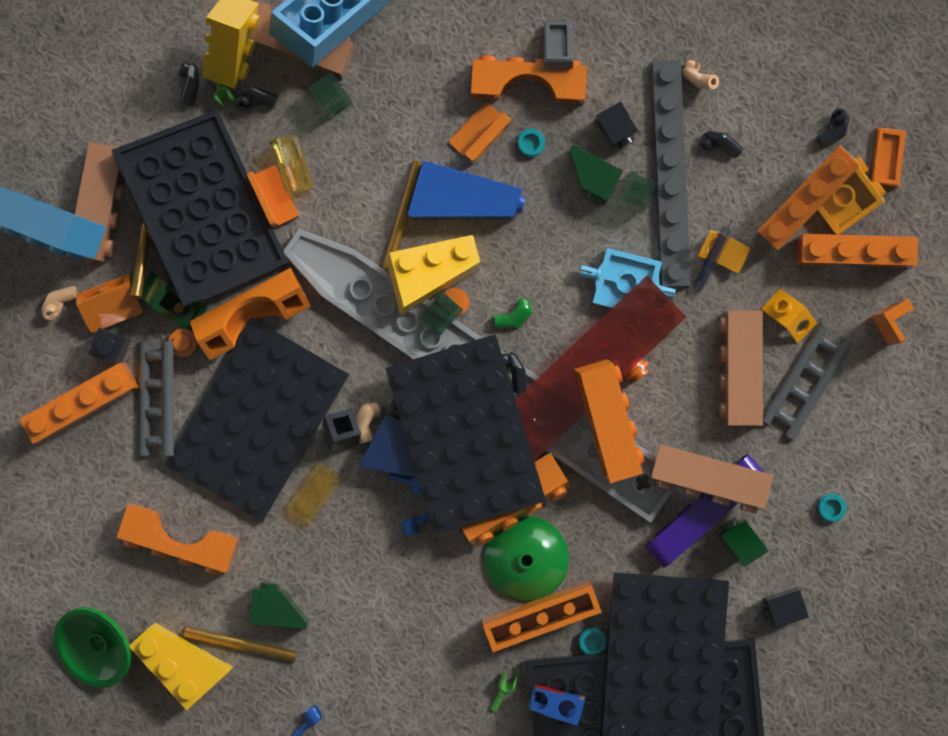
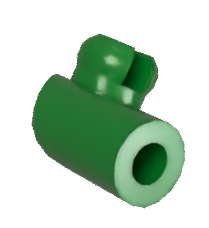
(516, 318)

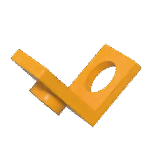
(731, 256)
(789, 314)

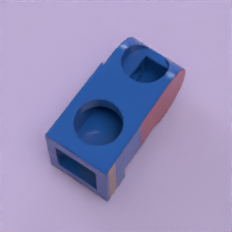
(556, 704)

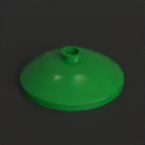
(548, 553)
(92, 647)

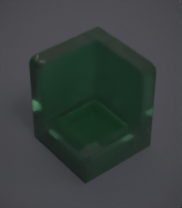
(330, 95)
(638, 190)
(441, 313)

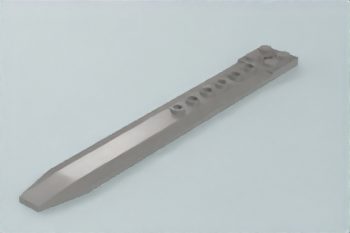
(369, 297)

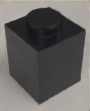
(616, 126)
(109, 346)
(341, 430)
(784, 608)

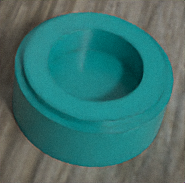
(530, 142)
(831, 507)
(592, 641)

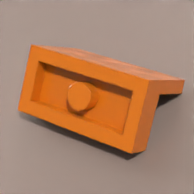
(480, 132)
(273, 197)
(108, 303)
(886, 322)

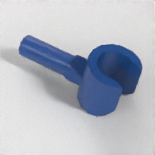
(415, 485)
(410, 525)
(312, 717)

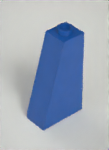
(454, 194)

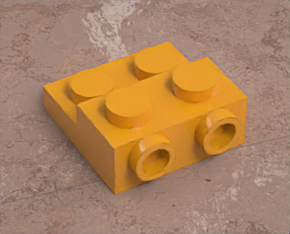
(852, 200)

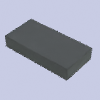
(558, 45)

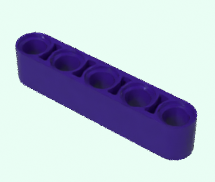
(691, 524)

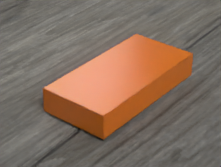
(888, 156)

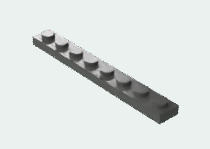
(671, 173)

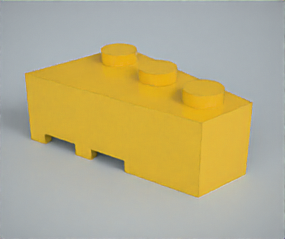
(230, 41)
(429, 269)
(179, 664)

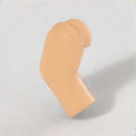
(701, 81)
(55, 301)
(364, 418)

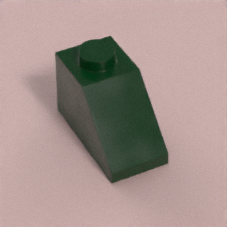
(594, 175)
(162, 297)
(742, 542)
(275, 608)

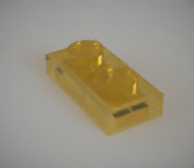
(291, 165)
(315, 492)

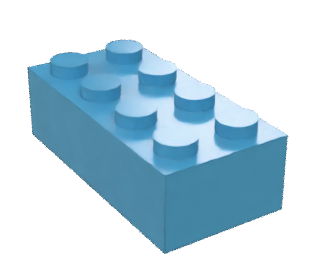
(318, 26)
(49, 226)

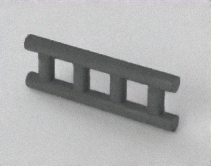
(808, 399)
(165, 412)

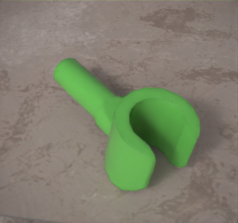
(221, 93)
(504, 688)

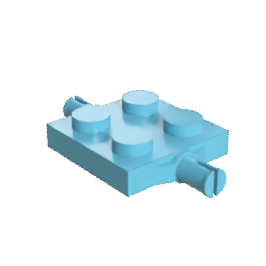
(620, 274)

